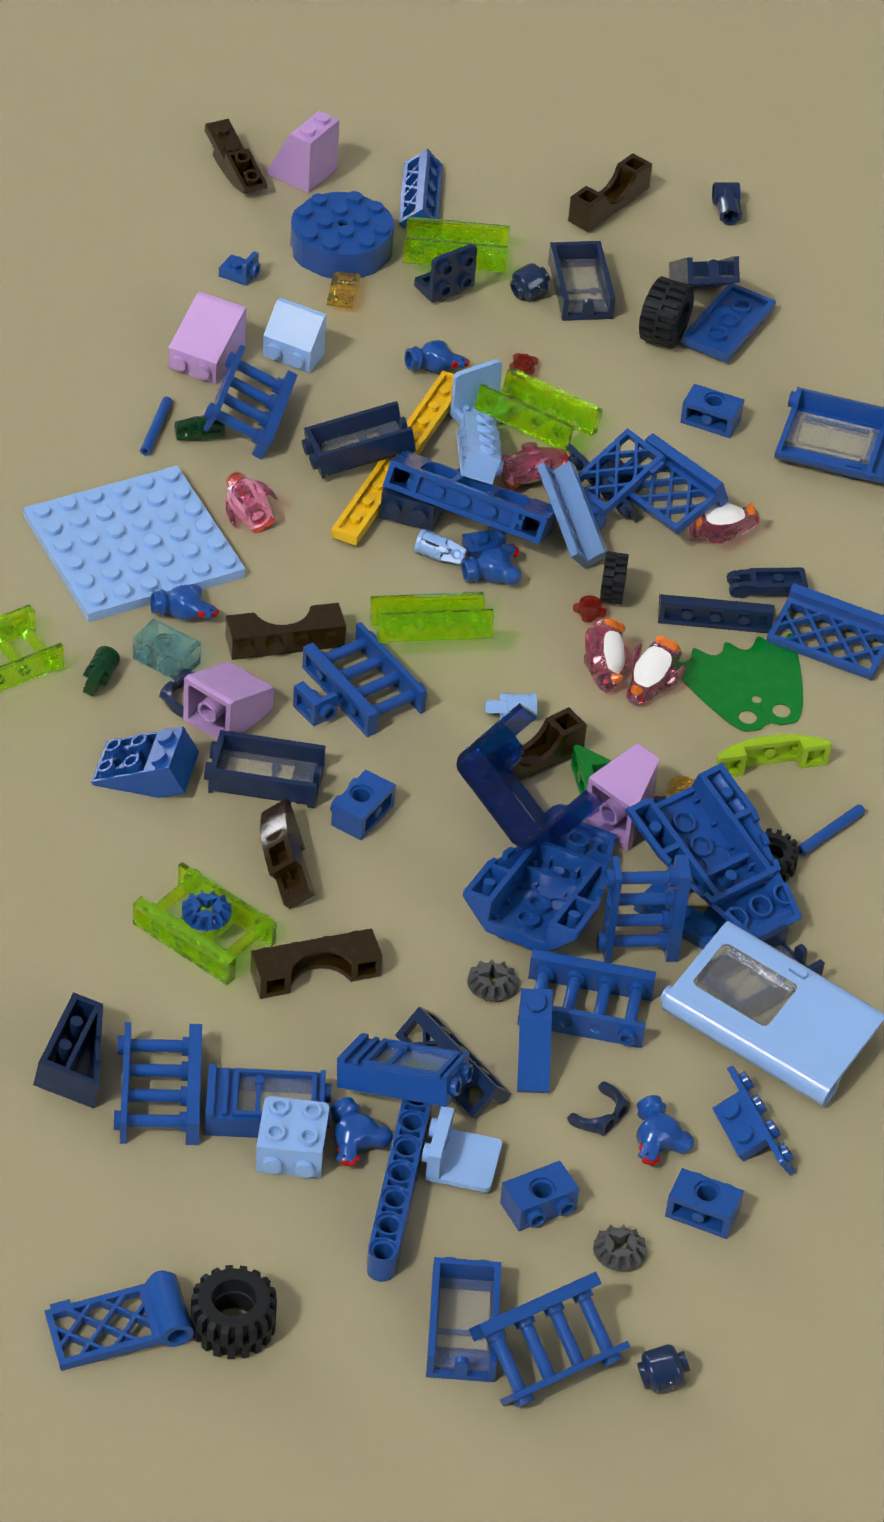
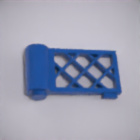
(621, 490)
(164, 1313)

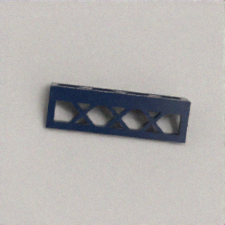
(715, 613)
(446, 1039)

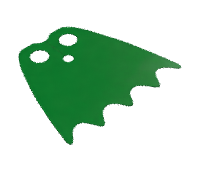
(736, 675)

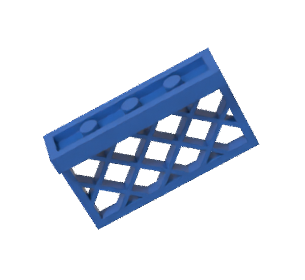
(681, 471)
(840, 616)

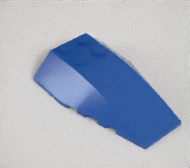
(724, 850)
(545, 891)

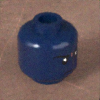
(529, 282)
(663, 1368)

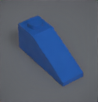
(534, 1040)

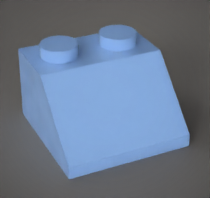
(295, 335)

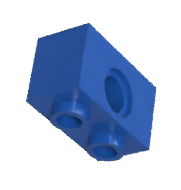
(712, 410)
(362, 804)
(539, 1196)
(704, 1203)

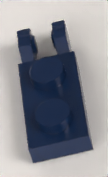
(765, 581)

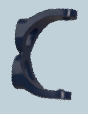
(168, 689)
(605, 1123)

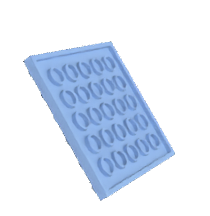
(132, 540)

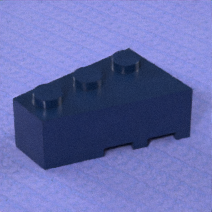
(73, 1053)

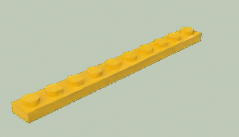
(367, 501)

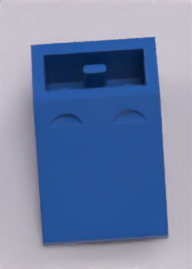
(148, 763)

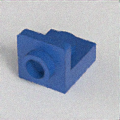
(240, 269)
(478, 541)
(312, 706)

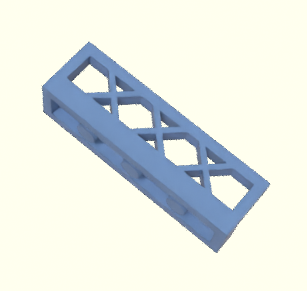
(573, 513)

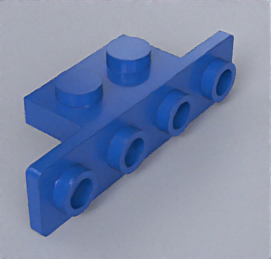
(746, 1125)

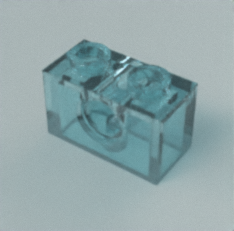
(166, 649)

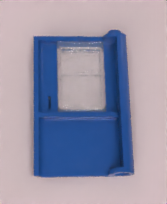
(834, 435)

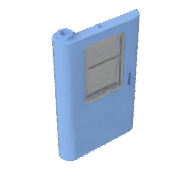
(773, 1012)

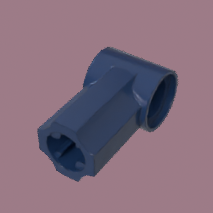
(727, 198)

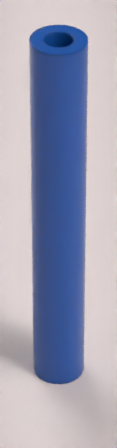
(156, 426)
(831, 829)

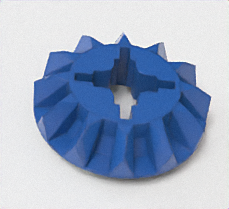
(205, 919)

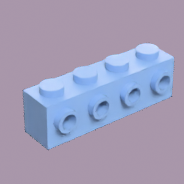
(479, 447)

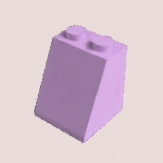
(308, 153)
(207, 337)
(225, 699)
(621, 785)

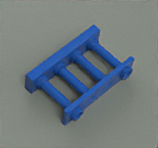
(275, 403)
(352, 698)
(671, 919)
(595, 976)
(187, 1096)
(523, 1319)

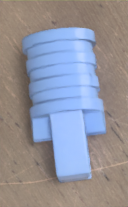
(439, 548)
(509, 701)

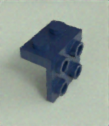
(449, 274)
(409, 510)

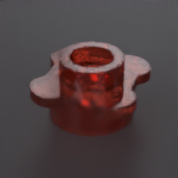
(524, 363)
(589, 608)

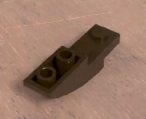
(233, 159)
(283, 853)

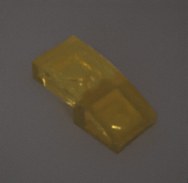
(343, 289)

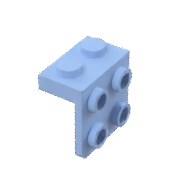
(467, 385)
(292, 1137)
(460, 1156)

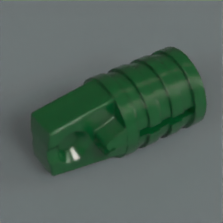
(192, 429)
(100, 669)

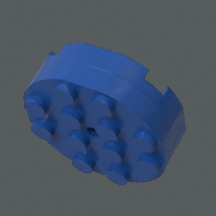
(342, 234)

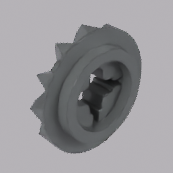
(480, 984)
(623, 1258)

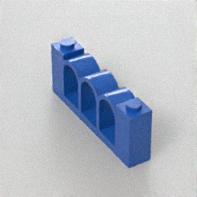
(469, 497)

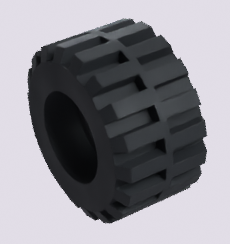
(666, 312)
(229, 1333)

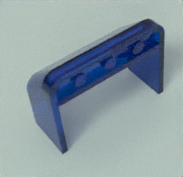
(488, 772)

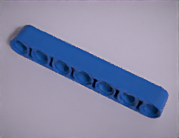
(398, 1190)

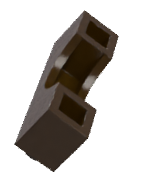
(629, 181)
(253, 637)
(551, 743)
(351, 954)

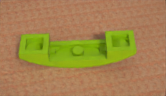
(777, 748)

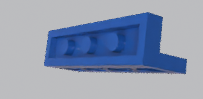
(426, 186)

